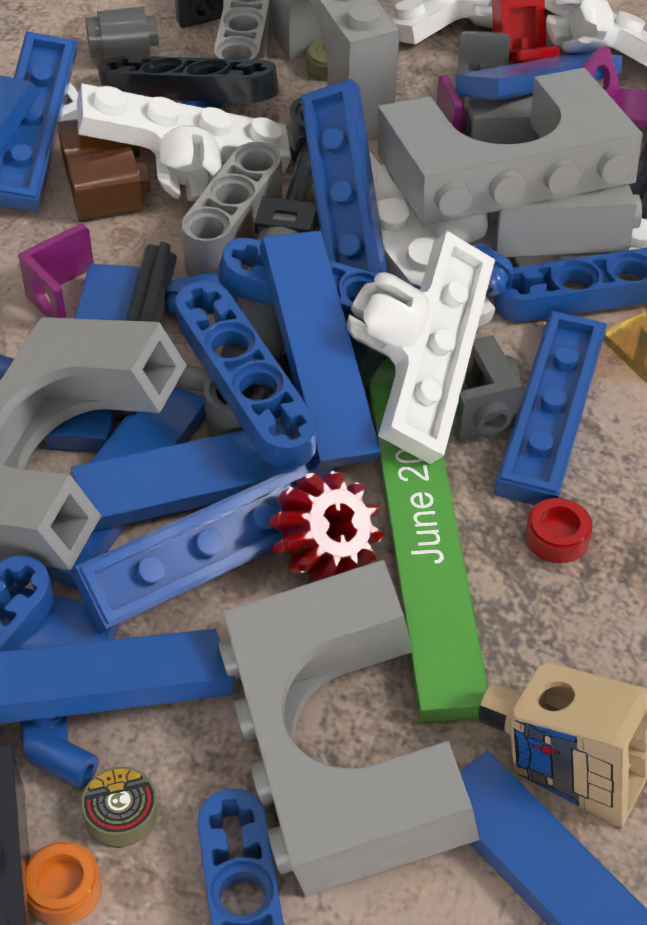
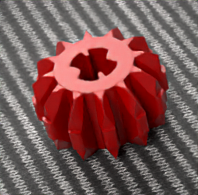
(325, 526)

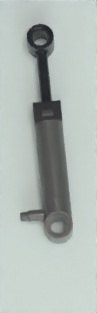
(273, 218)

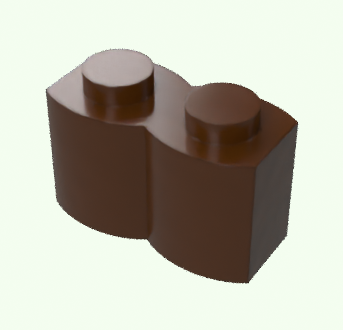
(102, 173)

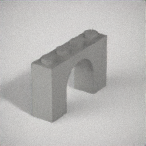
(358, 45)
(449, 176)
(559, 226)
(58, 374)
(333, 818)

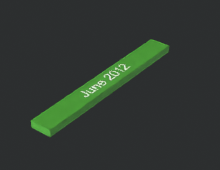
(429, 574)

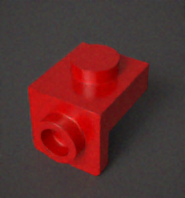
(526, 27)

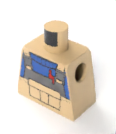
(576, 737)

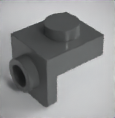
(482, 51)
(492, 394)

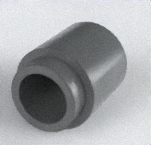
(121, 33)

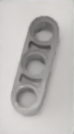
(244, 31)
(230, 205)

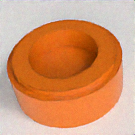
(62, 883)

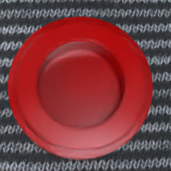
(558, 530)

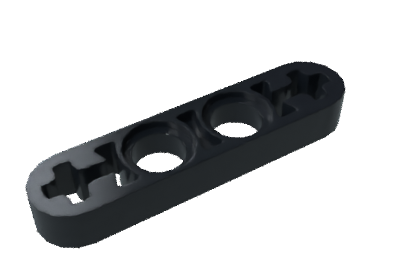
(192, 78)

